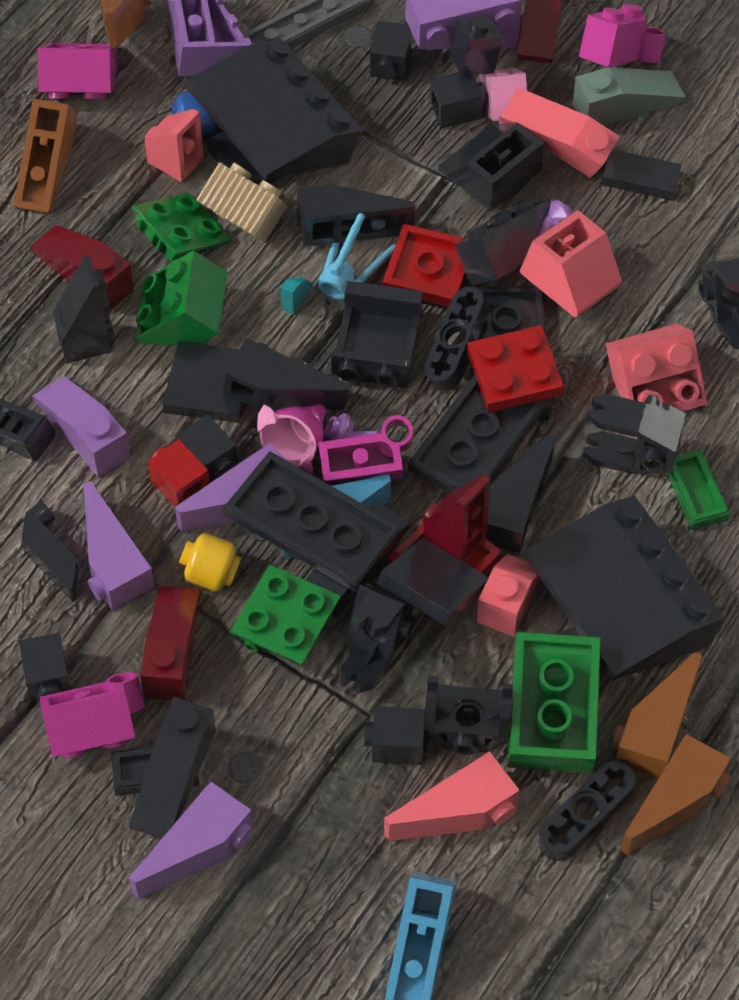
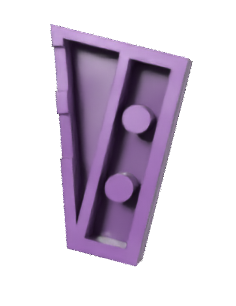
(435, 20)
(202, 34)

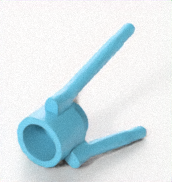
(337, 273)

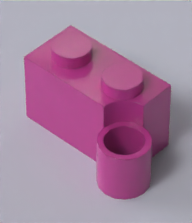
(621, 37)
(365, 455)
(92, 715)

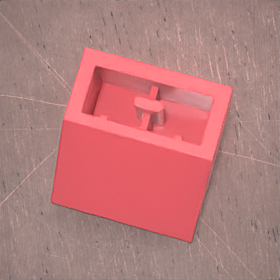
(573, 264)
(659, 365)

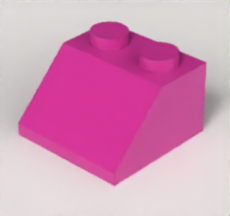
(77, 68)

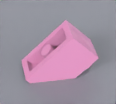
(500, 89)

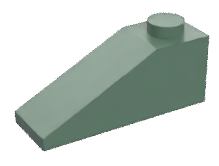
(624, 93)

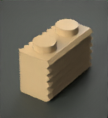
(243, 202)

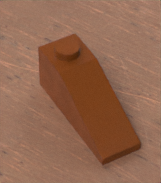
(122, 18)
(45, 154)
(655, 722)
(680, 793)

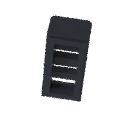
(34, 435)

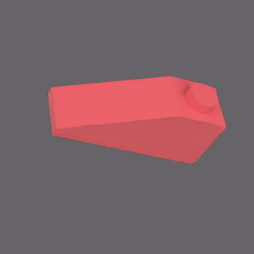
(564, 131)
(460, 803)

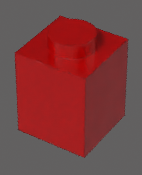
(177, 472)

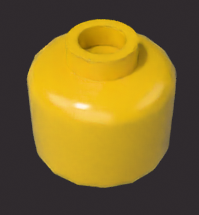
(210, 562)

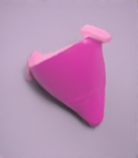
(293, 432)

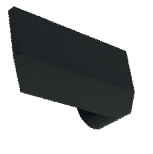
(48, 551)

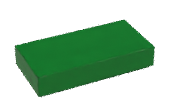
(697, 490)

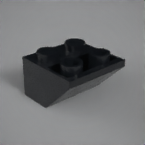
(495, 163)

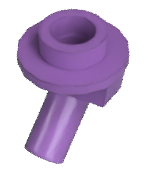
(555, 214)
(342, 427)

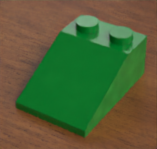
(554, 702)

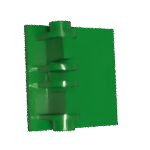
(179, 226)
(285, 615)

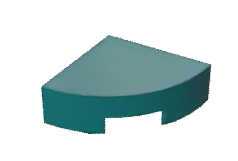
(293, 293)

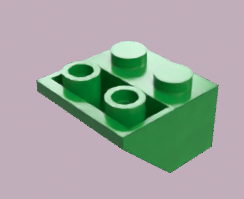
(181, 302)

